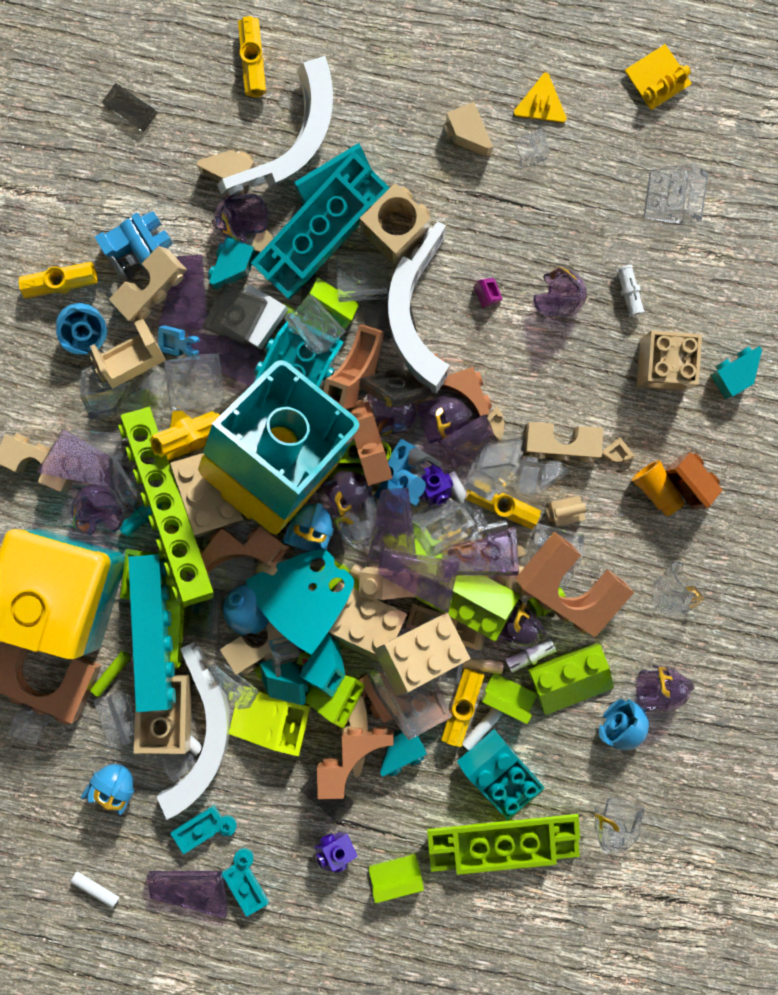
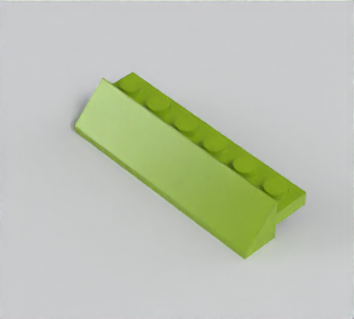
(478, 602)
(504, 844)

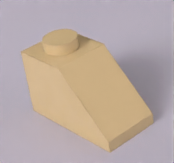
(468, 129)
(226, 165)
(377, 587)

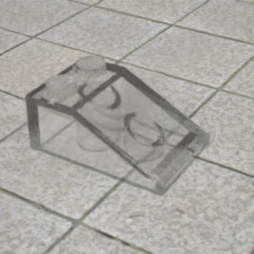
(413, 710)

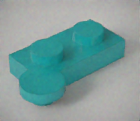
(202, 828)
(244, 883)

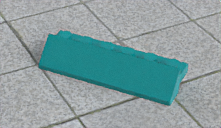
(320, 226)

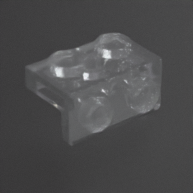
(314, 325)

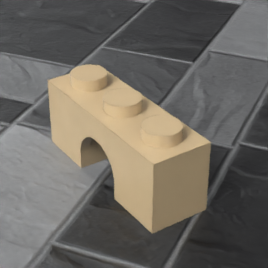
(164, 273)
(585, 444)
(17, 453)
(242, 654)

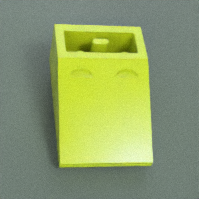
(272, 723)

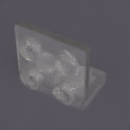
(116, 717)

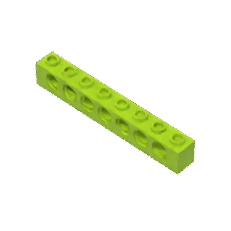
(199, 589)

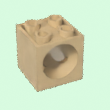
(395, 200)
(669, 361)

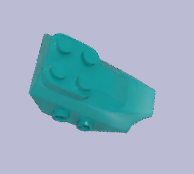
(292, 349)

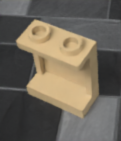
(128, 358)

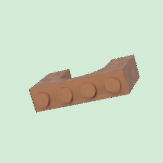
(587, 612)
(65, 703)

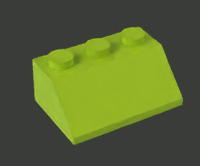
(571, 677)

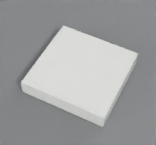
(269, 319)

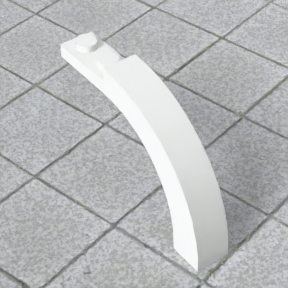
(318, 105)
(412, 351)
(217, 710)

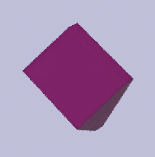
(487, 292)

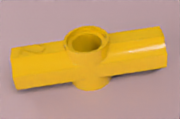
(251, 44)
(43, 282)
(183, 434)
(516, 511)
(467, 692)

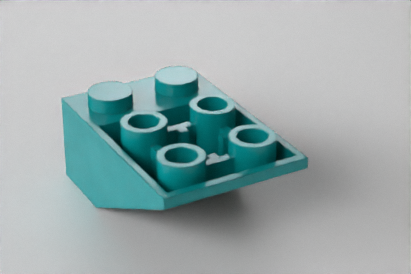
(500, 774)

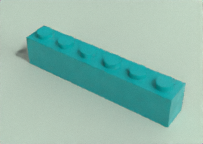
(150, 633)

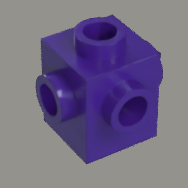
(437, 486)
(334, 852)

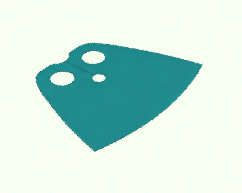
(294, 609)

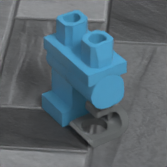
(132, 236)
(407, 471)

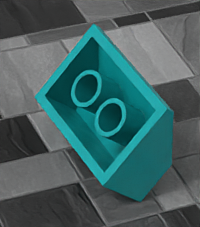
(314, 180)

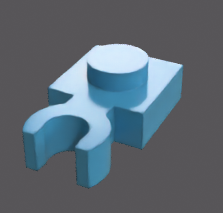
(174, 342)

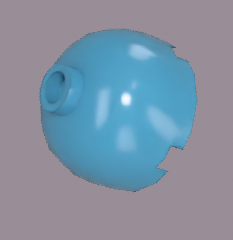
(80, 327)
(242, 611)
(625, 725)

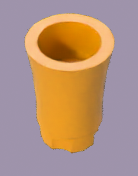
(659, 488)

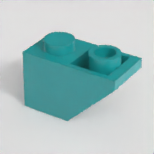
(232, 263)
(739, 374)
(325, 667)
(288, 686)
(402, 753)

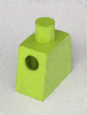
(340, 706)

